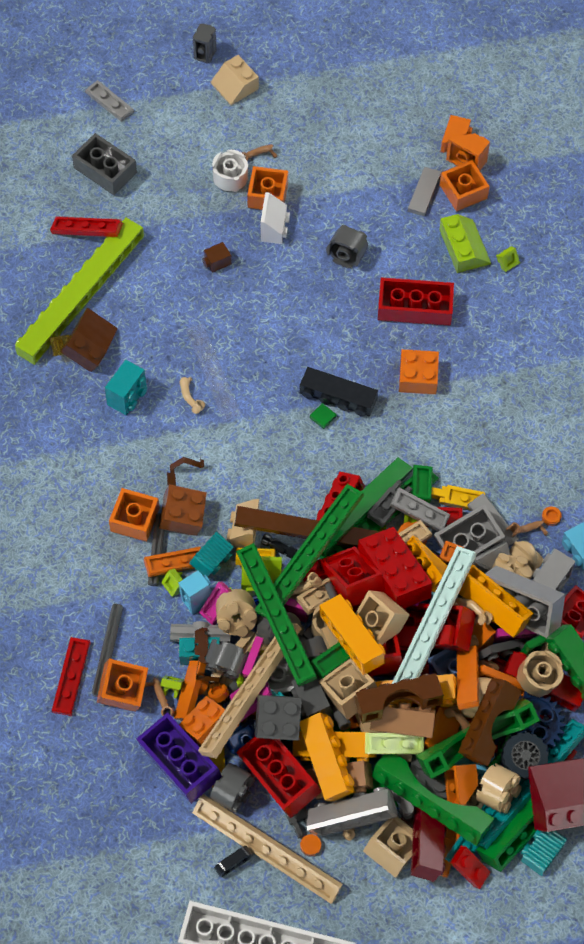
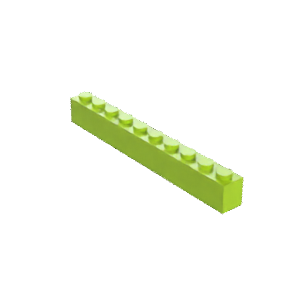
(78, 292)

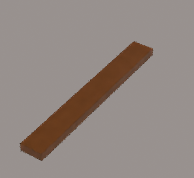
(290, 525)

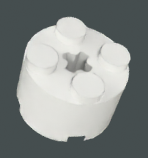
(230, 170)

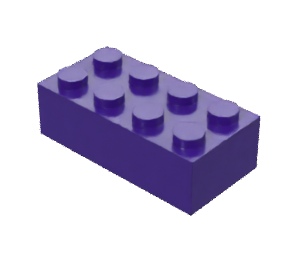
(179, 758)

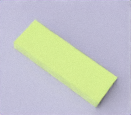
(393, 743)

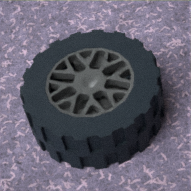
(523, 751)

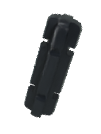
(278, 545)

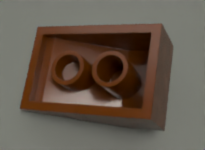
(89, 340)

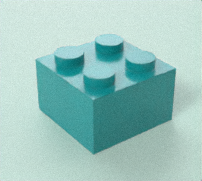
(126, 387)

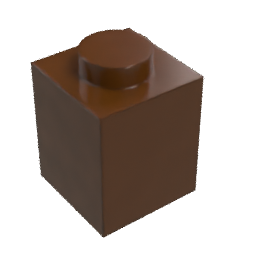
(217, 257)

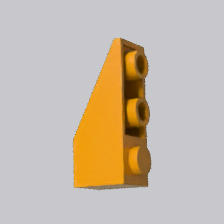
(431, 564)

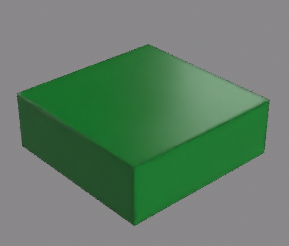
(323, 416)

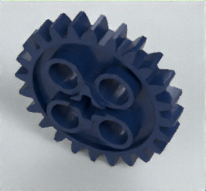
(555, 725)

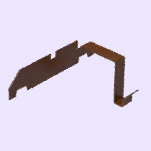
(171, 479)
(202, 649)

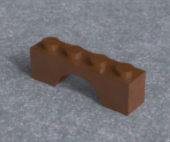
(422, 690)
(478, 742)

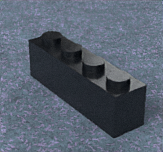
(338, 391)

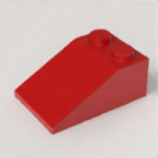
(352, 575)
(574, 610)

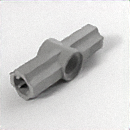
(188, 631)

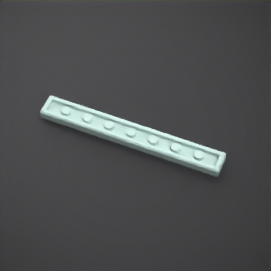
(436, 614)

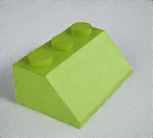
(463, 243)

